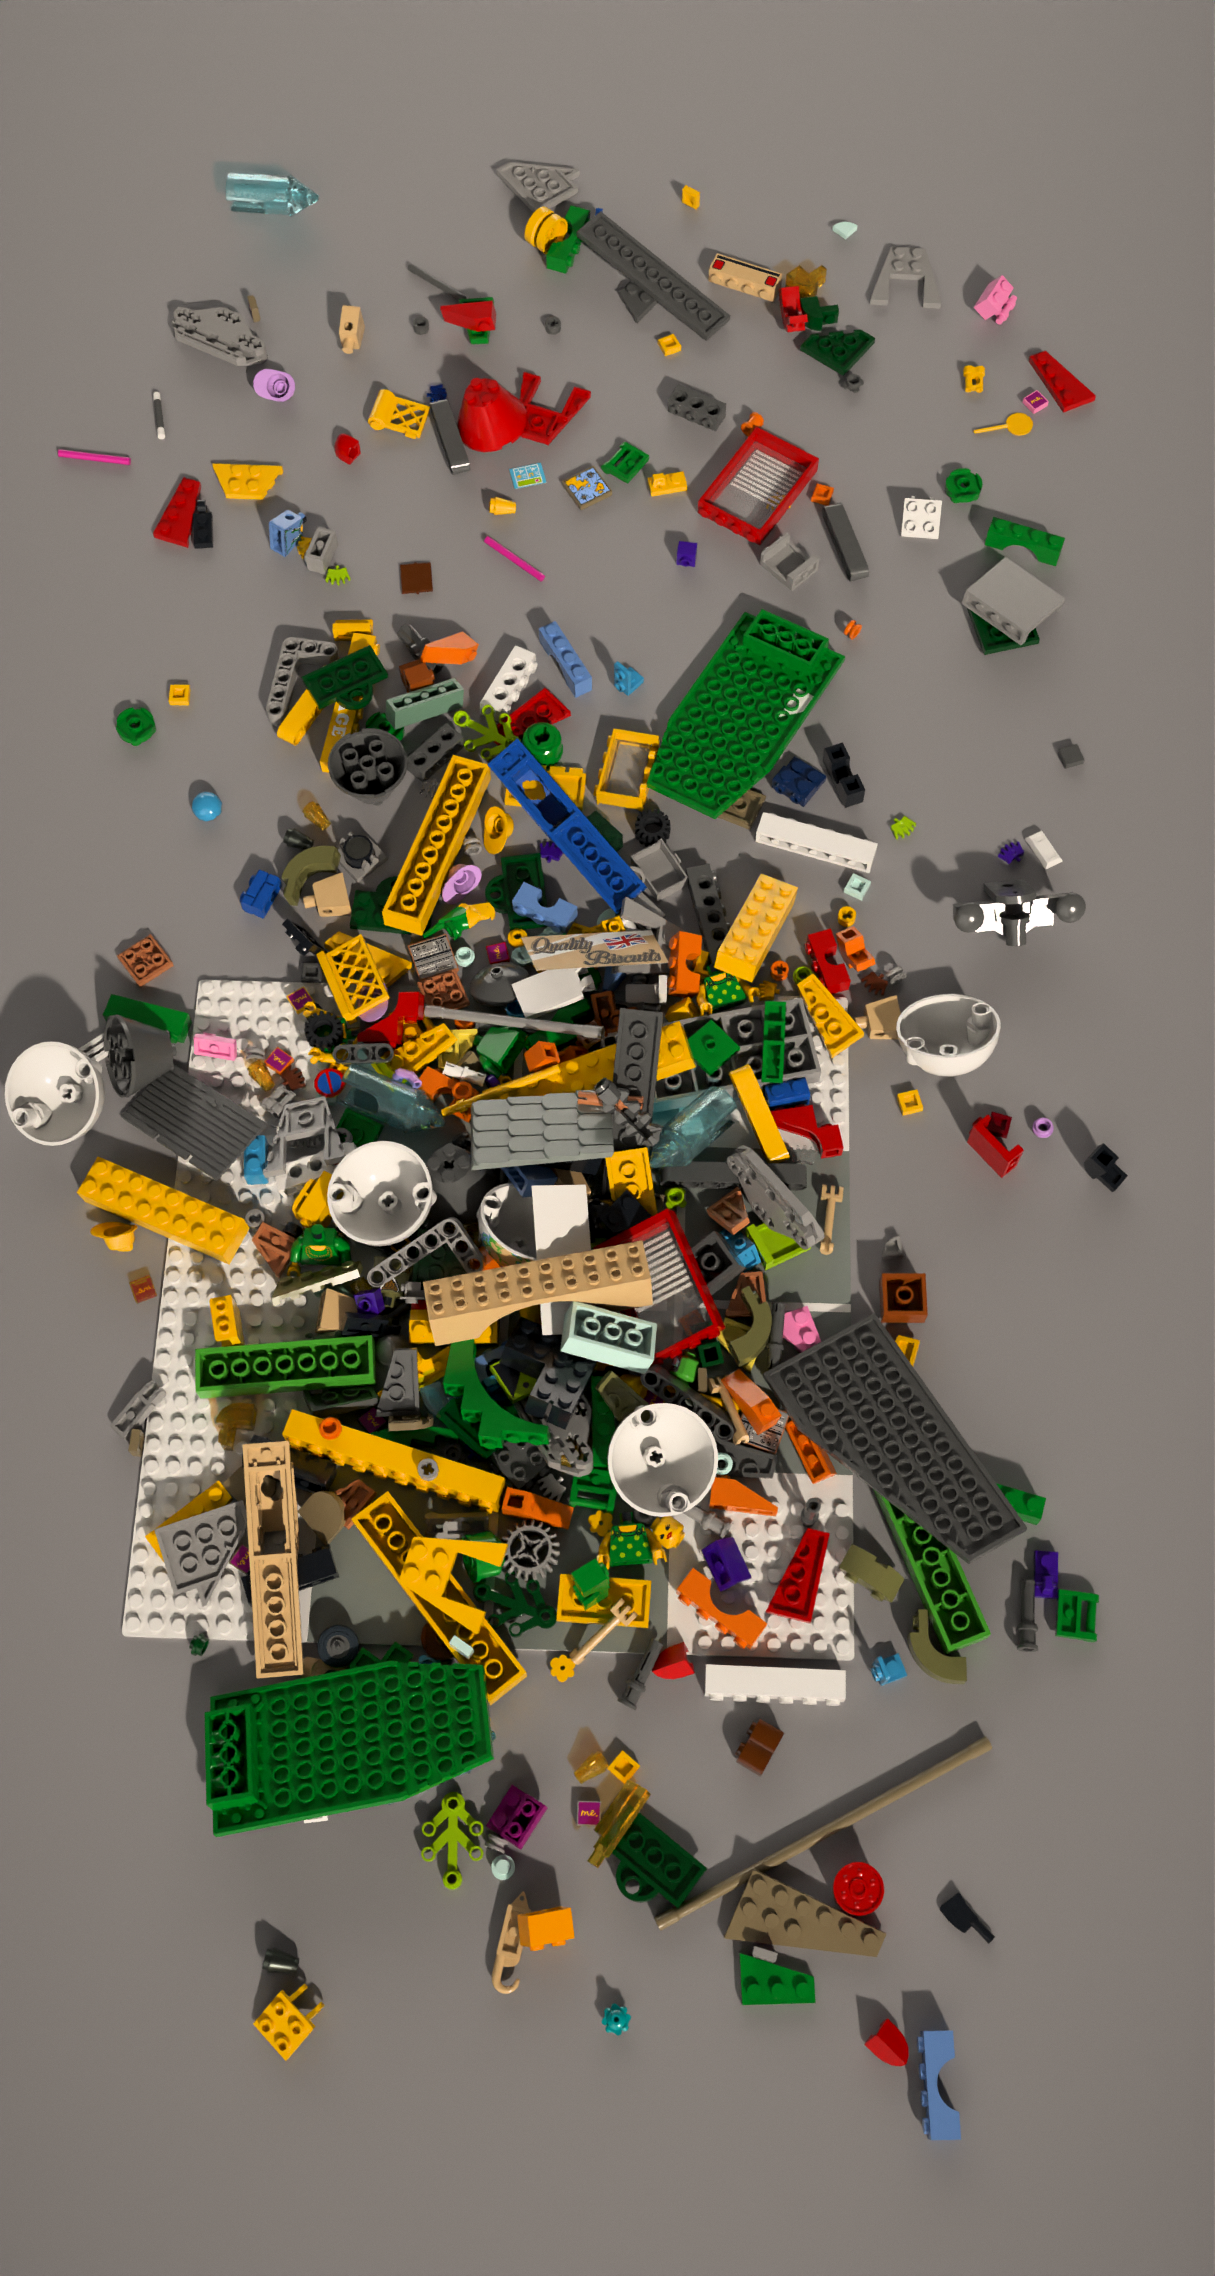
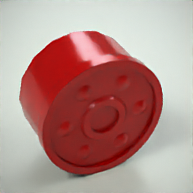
(858, 1889)

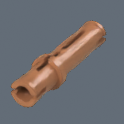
(592, 1099)

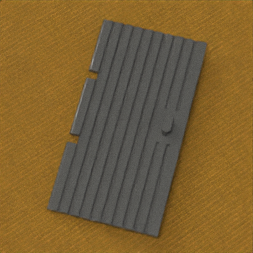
(194, 1121)

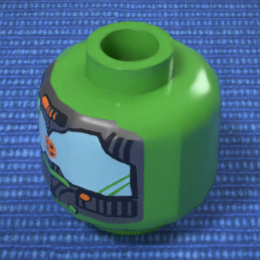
(685, 1367)

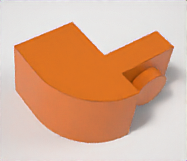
(853, 949)

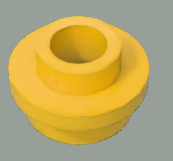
(516, 942)

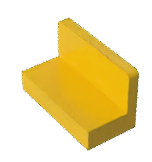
(344, 629)

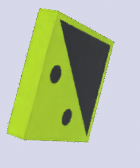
(514, 1383)

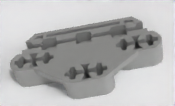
(219, 334)
(773, 1199)
(575, 1434)

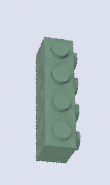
(424, 703)

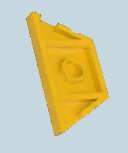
(246, 481)

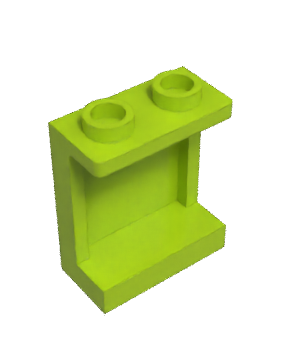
(772, 1246)

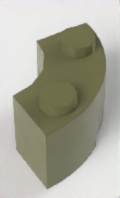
(876, 1577)

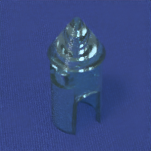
(268, 194)
(389, 1101)
(693, 1129)

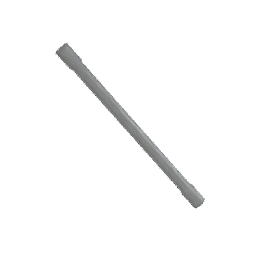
(584, 1030)

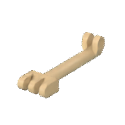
(826, 1246)
(717, 1386)
(578, 1656)

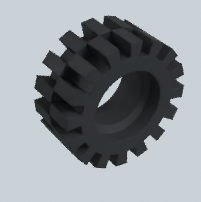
(652, 818)
(321, 1020)

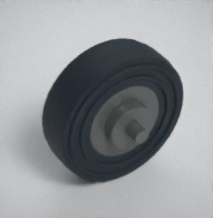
(338, 1646)

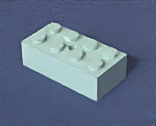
(608, 1337)

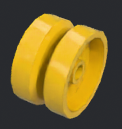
(545, 228)

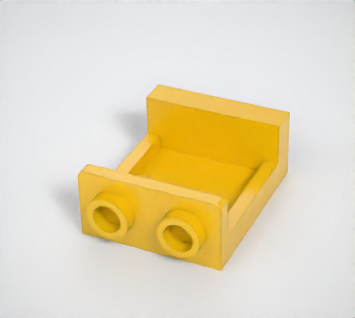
(226, 1321)

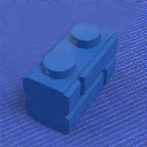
(260, 894)
(787, 1094)

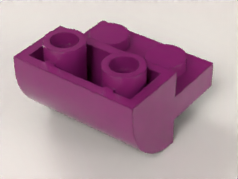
(516, 1817)

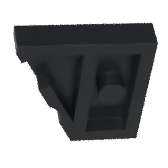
(623, 1214)

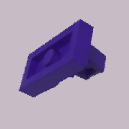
(1046, 1574)

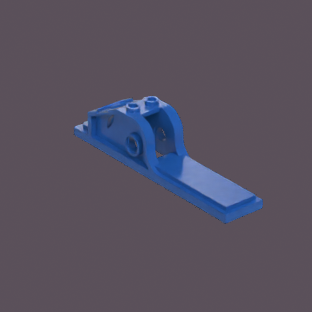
(576, 835)

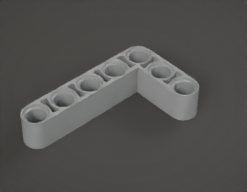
(292, 653)
(425, 1248)

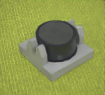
(359, 856)

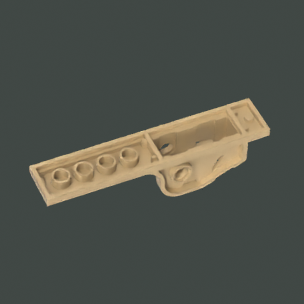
(273, 1574)

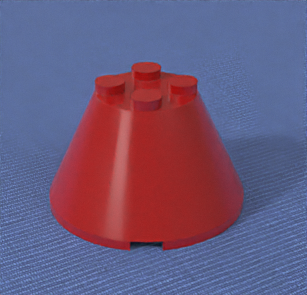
(490, 416)

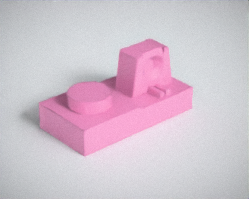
(215, 1046)

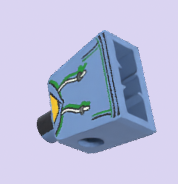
(286, 531)

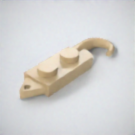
(509, 1946)

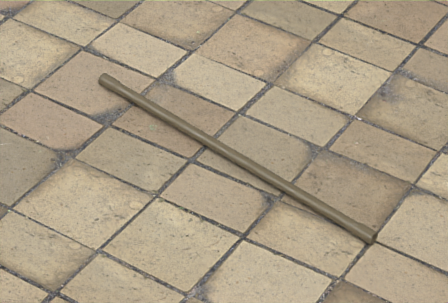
(972, 1751)

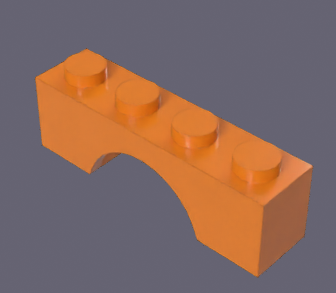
(743, 1627)

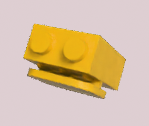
(312, 1203)

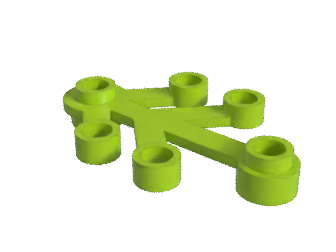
(491, 733)
(452, 1836)

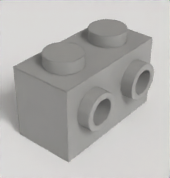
(321, 550)

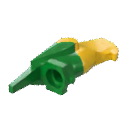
(462, 918)

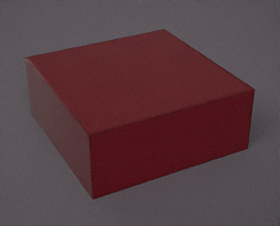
(999, 1124)

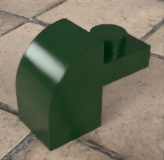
(818, 315)
(709, 1353)

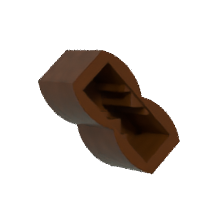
(759, 1747)

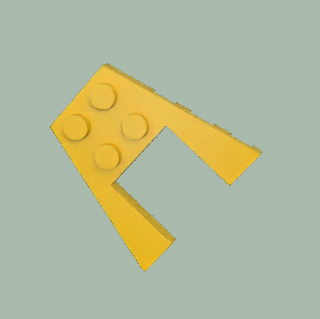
(430, 1566)

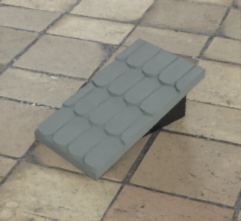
(540, 1132)

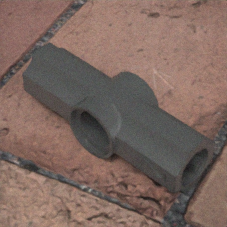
(416, 644)

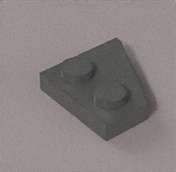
(636, 300)

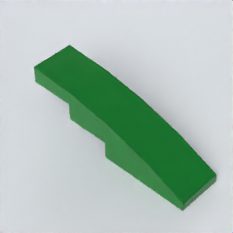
(773, 1042)
(425, 1437)

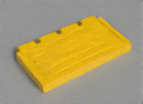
(571, 782)

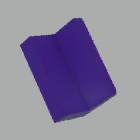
(726, 1563)

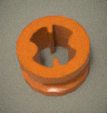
(852, 629)
(784, 967)

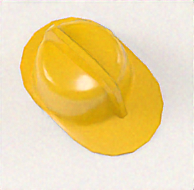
(497, 829)
(116, 1235)

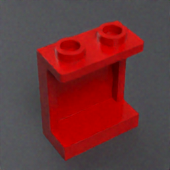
(991, 1149)

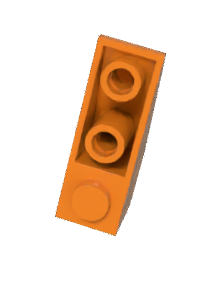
(532, 1506)

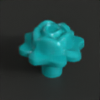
(616, 2019)

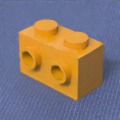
(545, 1927)

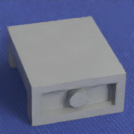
(788, 562)

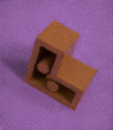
(416, 675)
(606, 1010)

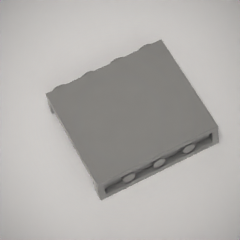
(1012, 600)

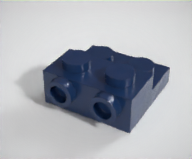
(798, 781)

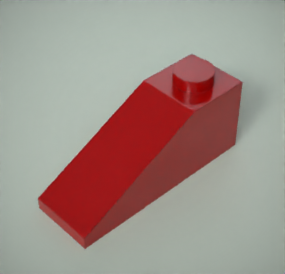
(473, 316)

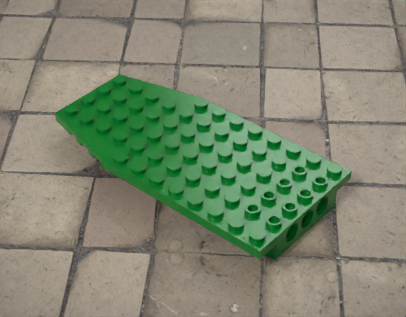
(729, 721)
(342, 1741)

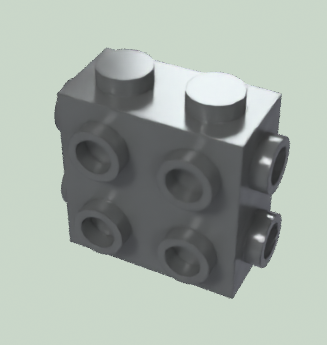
(519, 1464)

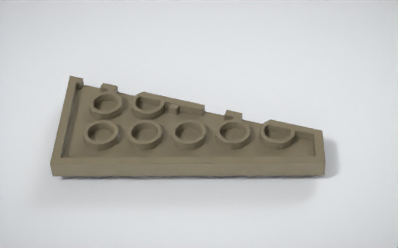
(787, 1917)

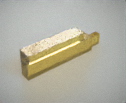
(617, 1820)

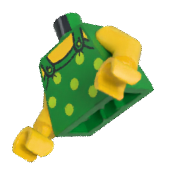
(723, 992)
(323, 1031)
(629, 1544)

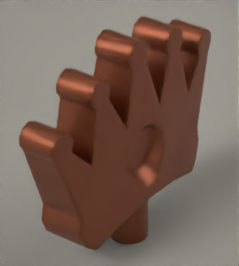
(875, 982)
(291, 1079)

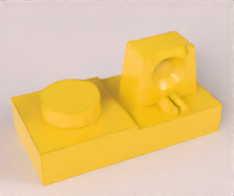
(665, 484)

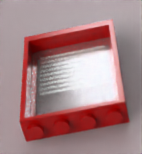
(758, 486)
(679, 1292)

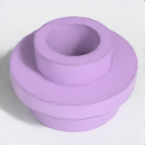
(1045, 1123)

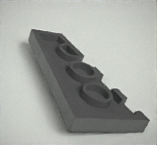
(747, 1461)

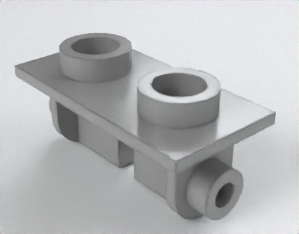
(412, 1292)

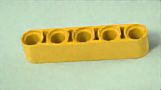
(299, 719)
(759, 1114)

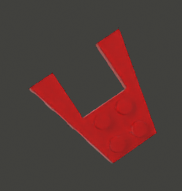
(543, 423)

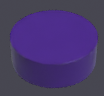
(491, 1081)

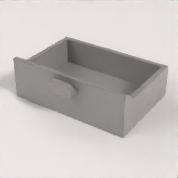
(661, 870)

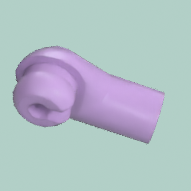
(412, 1078)

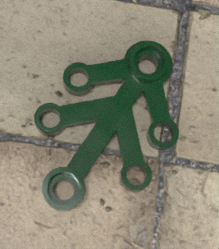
(518, 1606)

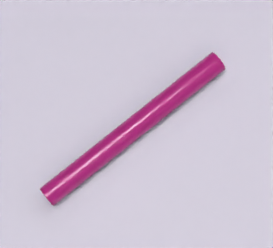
(94, 457)
(515, 559)

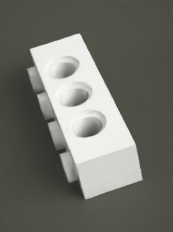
(499, 689)
(288, 1185)

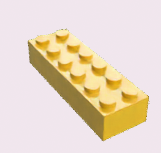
(756, 927)

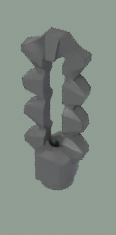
(610, 1096)

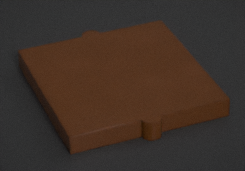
(416, 578)

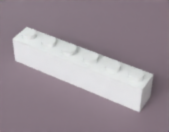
(816, 842)
(775, 1683)

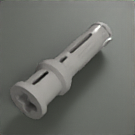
(708, 1519)

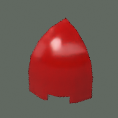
(347, 448)
(673, 1663)
(889, 2044)

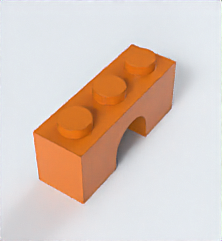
(681, 980)
(545, 1055)
(437, 1084)

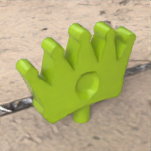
(338, 574)
(902, 826)

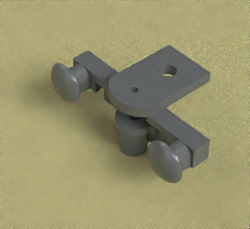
(1036, 910)

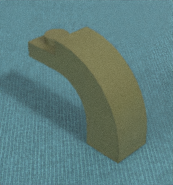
(306, 864)
(754, 1341)
(936, 1665)

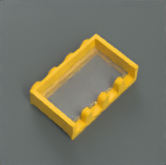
(626, 769)

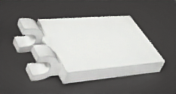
(551, 990)

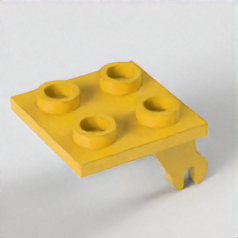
(284, 2024)

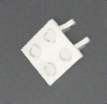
(921, 518)

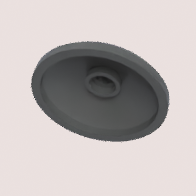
(493, 983)

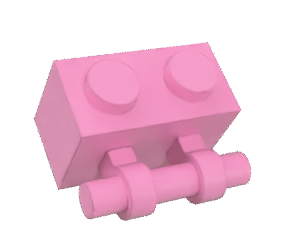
(994, 298)

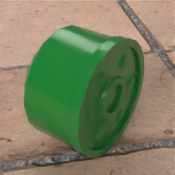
(544, 743)
(477, 1568)

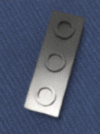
(697, 407)
(434, 761)

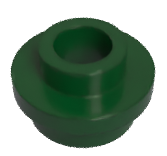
(199, 1644)

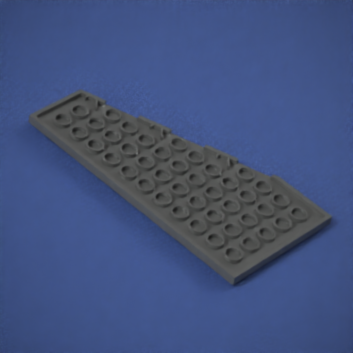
(887, 1428)

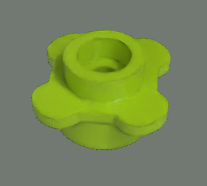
(675, 1192)

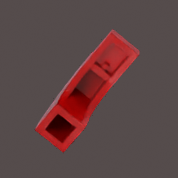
(791, 309)

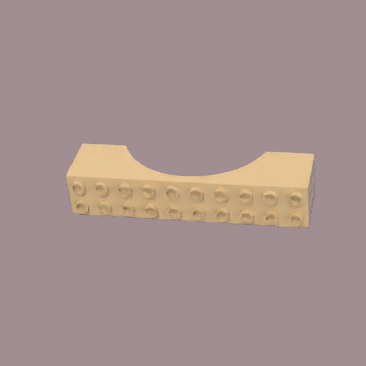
(469, 1303)

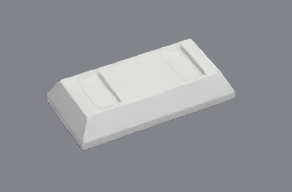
(1043, 850)

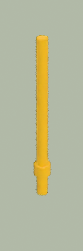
(463, 1105)

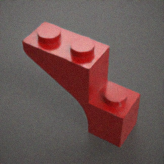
(390, 1030)
(802, 1122)

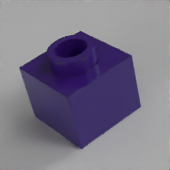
(687, 554)
(369, 1297)

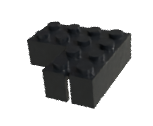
(558, 1374)

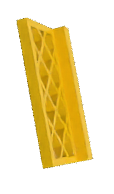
(337, 985)

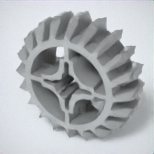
(538, 1546)

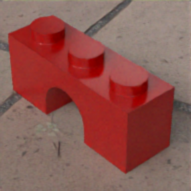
(819, 947)

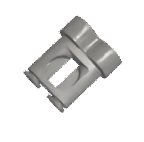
(275, 1107)

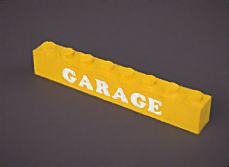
(345, 720)

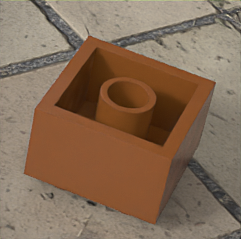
(903, 1298)

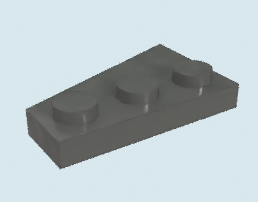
(401, 1385)
(332, 1403)

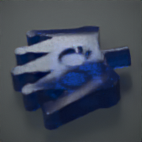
(437, 393)

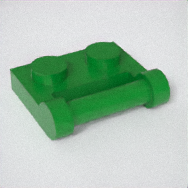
(629, 465)
(596, 1482)
(1069, 1615)

